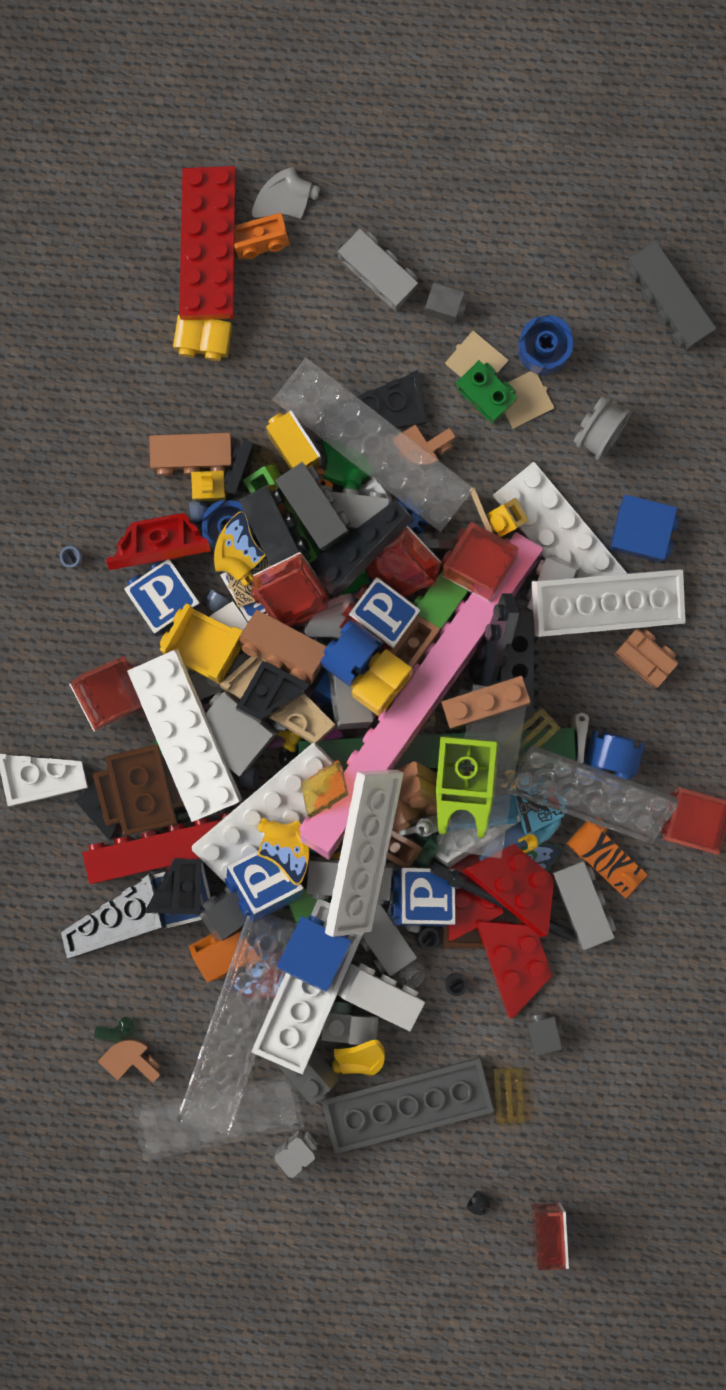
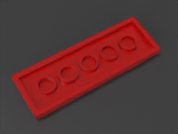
(208, 243)

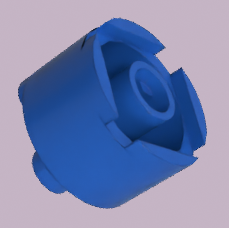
(538, 332)
(217, 517)
(350, 653)
(614, 754)

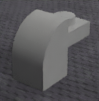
(350, 1028)

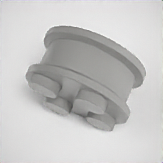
(602, 428)

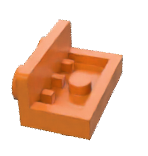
(261, 236)

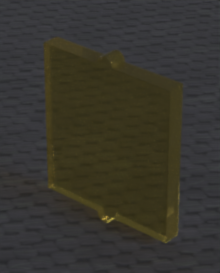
(324, 789)

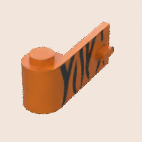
(606, 858)

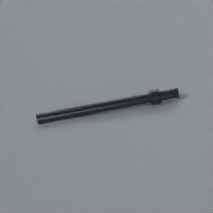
(458, 880)

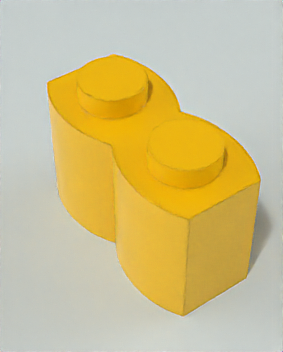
(203, 337)
(381, 682)

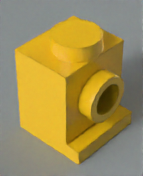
(502, 519)

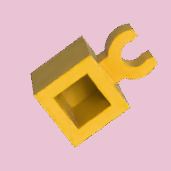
(208, 486)

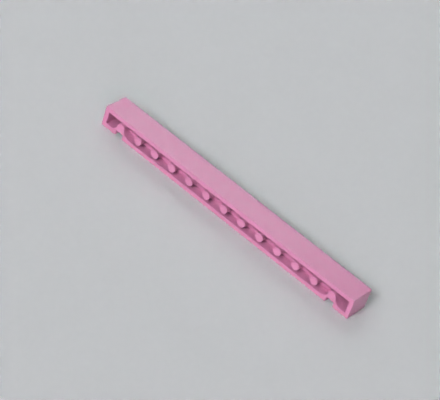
(419, 697)

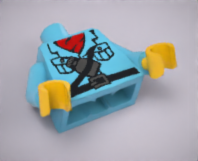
(537, 822)

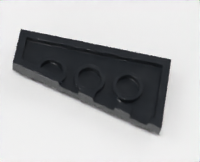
(493, 649)

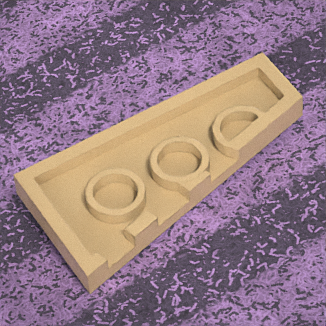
(299, 716)

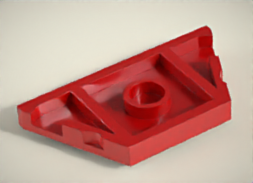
(158, 541)
(518, 885)
(469, 906)
(515, 961)

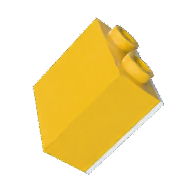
(292, 441)

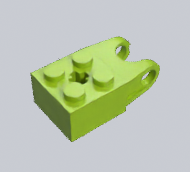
(462, 791)

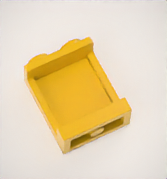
(202, 643)

